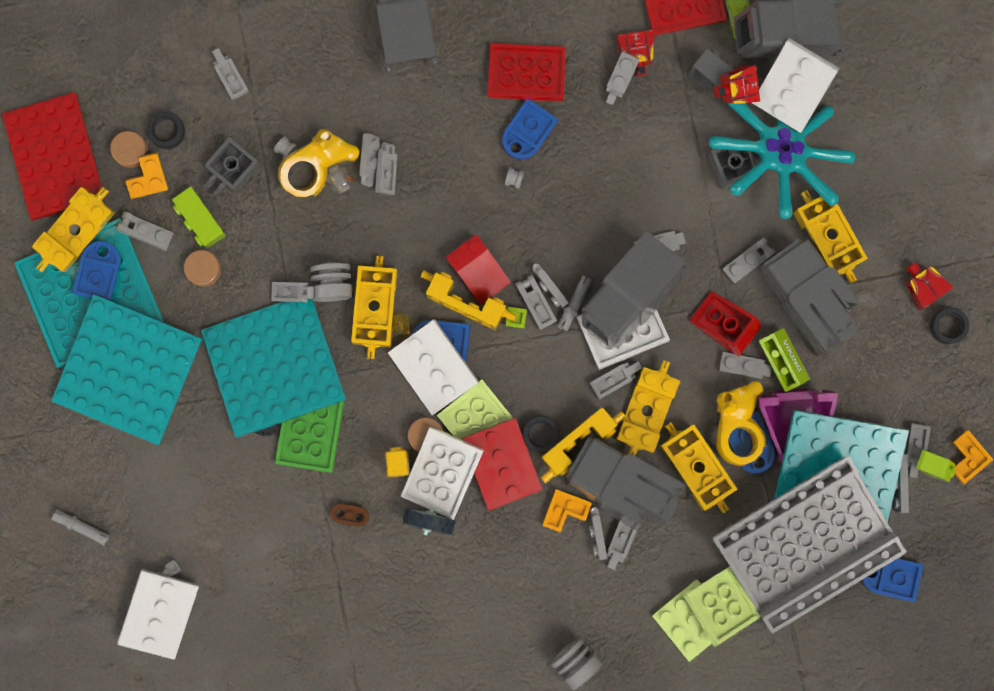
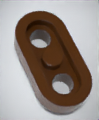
(349, 515)

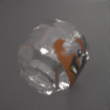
(340, 179)

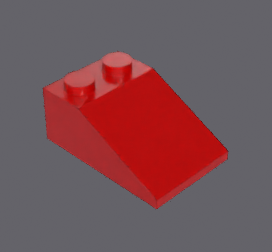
(478, 269)
(726, 323)

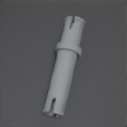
(574, 304)
(74, 524)

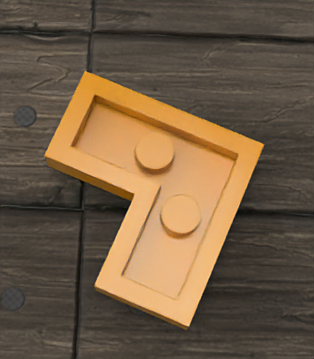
(151, 181)
(974, 457)
(561, 506)

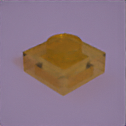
(401, 324)

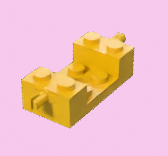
(62, 247)
(838, 253)
(439, 292)
(370, 327)
(654, 390)
(601, 425)
(687, 448)

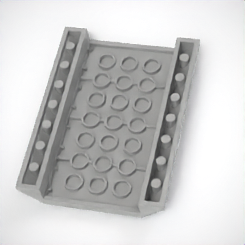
(809, 544)

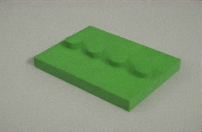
(311, 439)

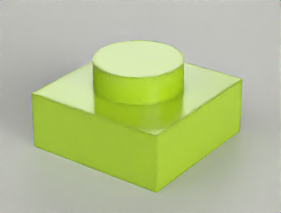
(520, 319)

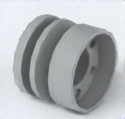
(331, 282)
(576, 663)

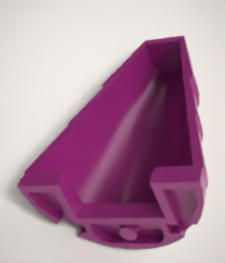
(779, 407)

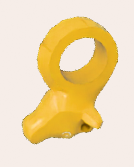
(322, 152)
(736, 412)

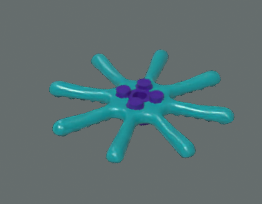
(783, 162)

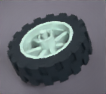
(428, 521)

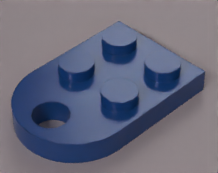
(528, 129)
(97, 273)
(456, 332)
(741, 446)
(896, 580)

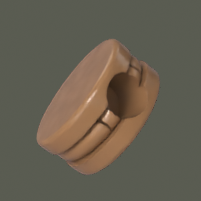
(127, 148)
(202, 268)
(418, 431)

